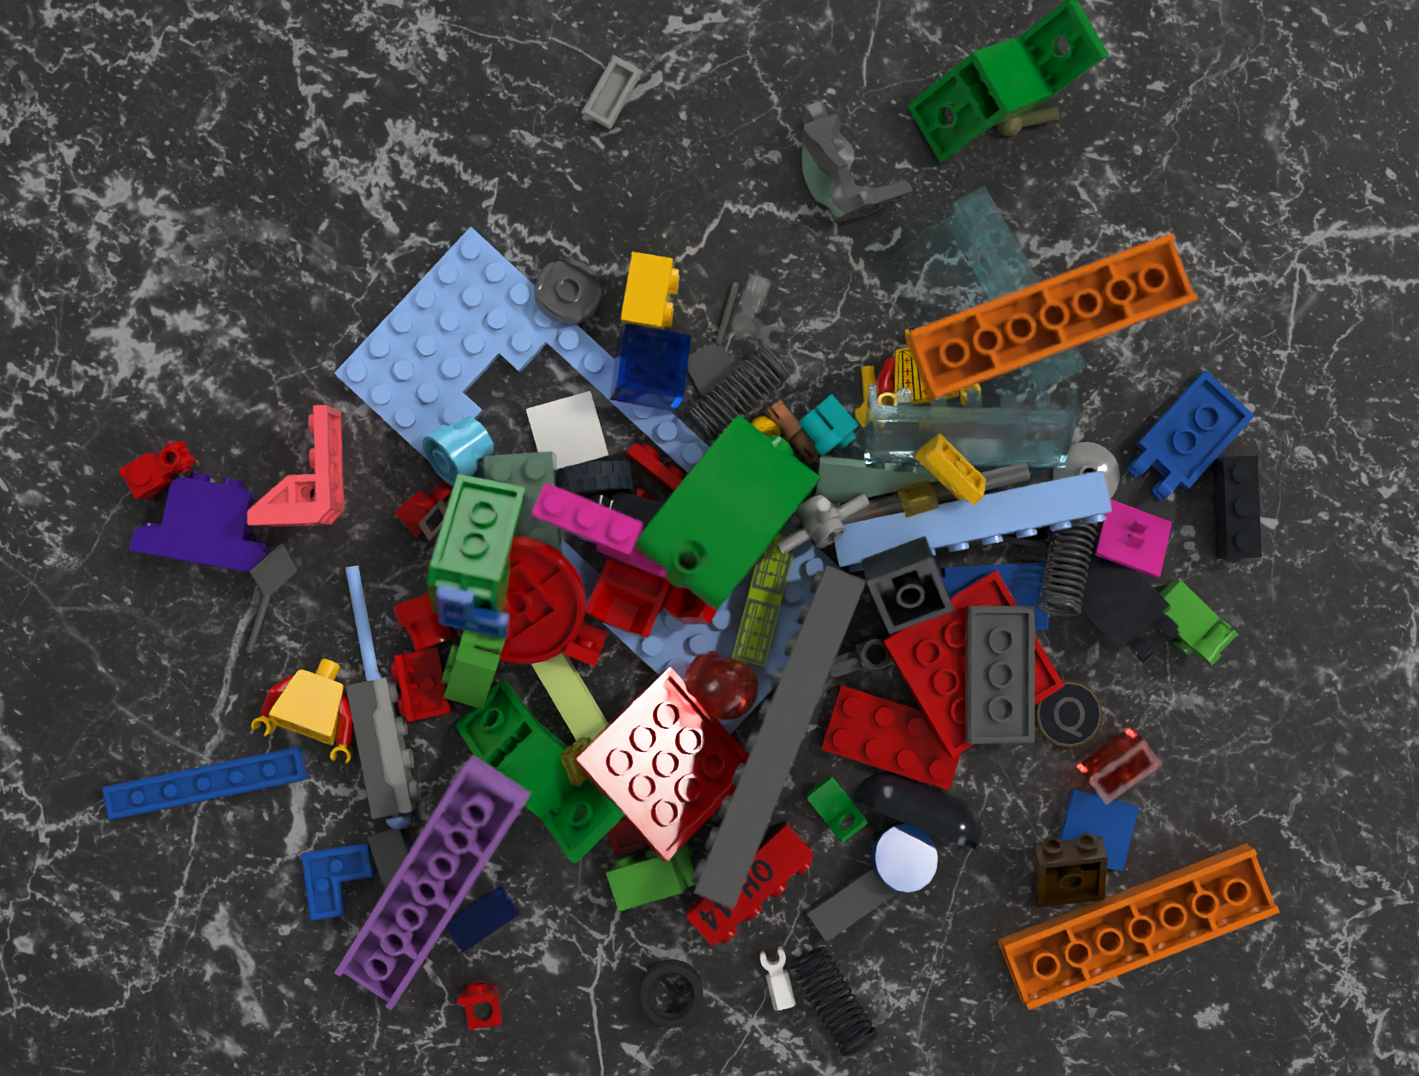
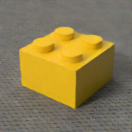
(649, 290)

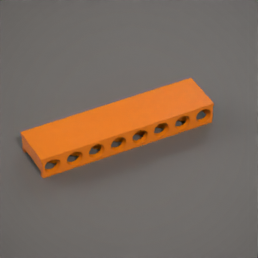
(1050, 317)
(1137, 926)

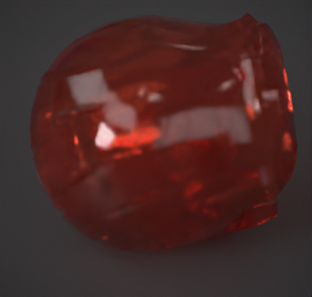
(721, 685)

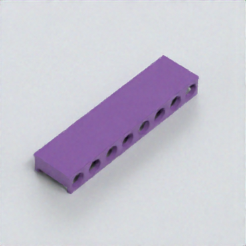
(433, 880)

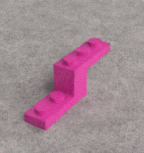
(610, 530)

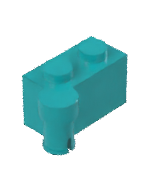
(829, 426)

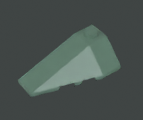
(848, 478)

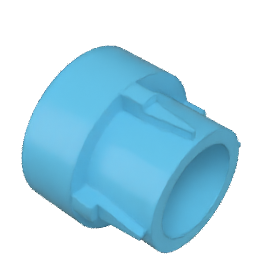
(457, 448)

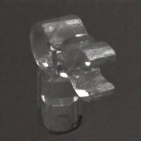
(744, 323)

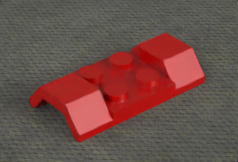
(628, 596)

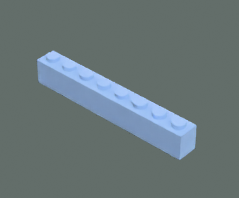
(995, 515)

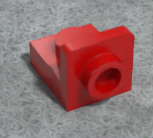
(587, 644)

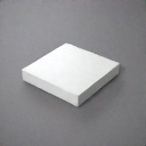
(569, 430)

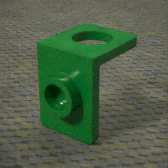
(835, 807)

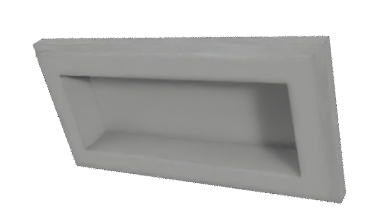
(611, 92)

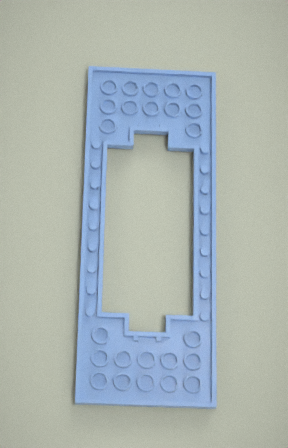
(450, 334)

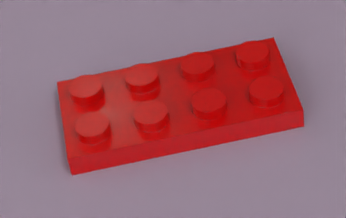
(887, 737)

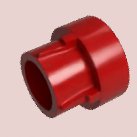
(422, 623)

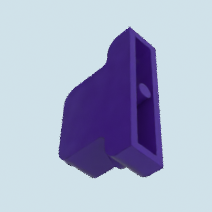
(204, 525)

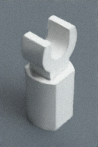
(778, 981)

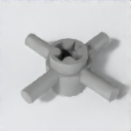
(821, 522)

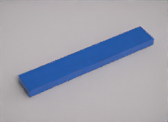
(205, 783)

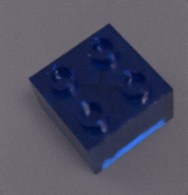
(650, 367)

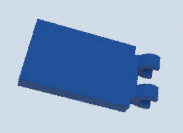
(1190, 435)
(1021, 580)

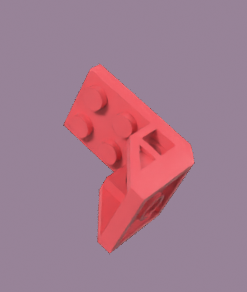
(291, 499)

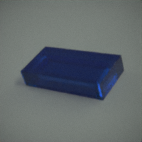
(482, 918)

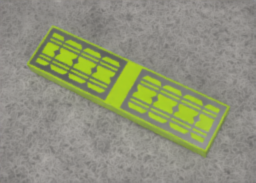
(763, 604)

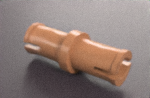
(792, 431)

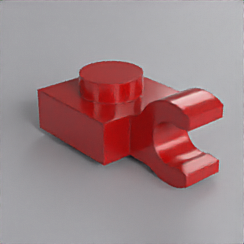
(420, 505)

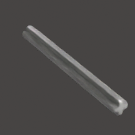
(891, 504)

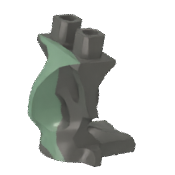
(827, 168)

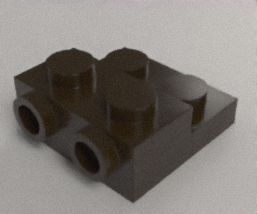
(1070, 870)

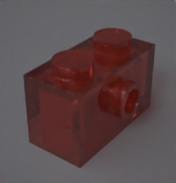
(1119, 765)

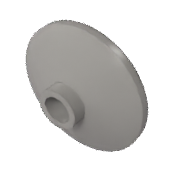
(1090, 456)

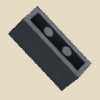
(1237, 507)

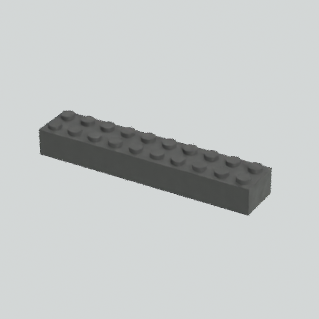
(779, 737)

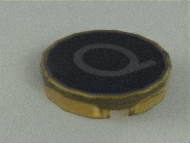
(1069, 715)

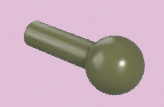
(1013, 126)

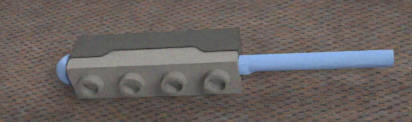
(380, 727)

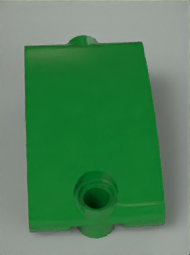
(727, 511)

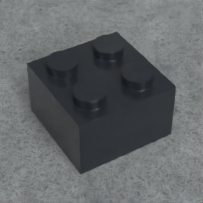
(907, 585)

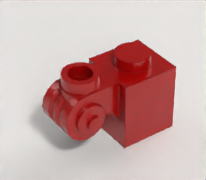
(153, 472)

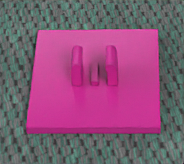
(1134, 539)

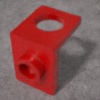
(478, 993)

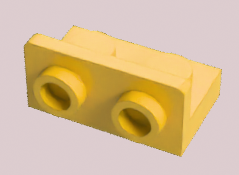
(952, 469)

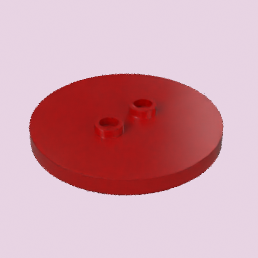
(542, 602)

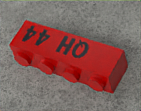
(774, 863)

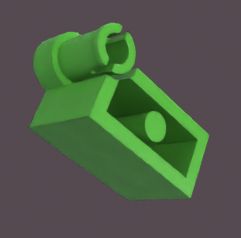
(1197, 624)
(472, 668)
(649, 878)

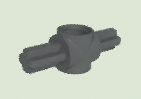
(857, 659)

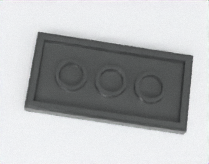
(999, 674)

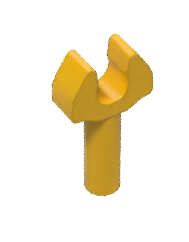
(868, 378)

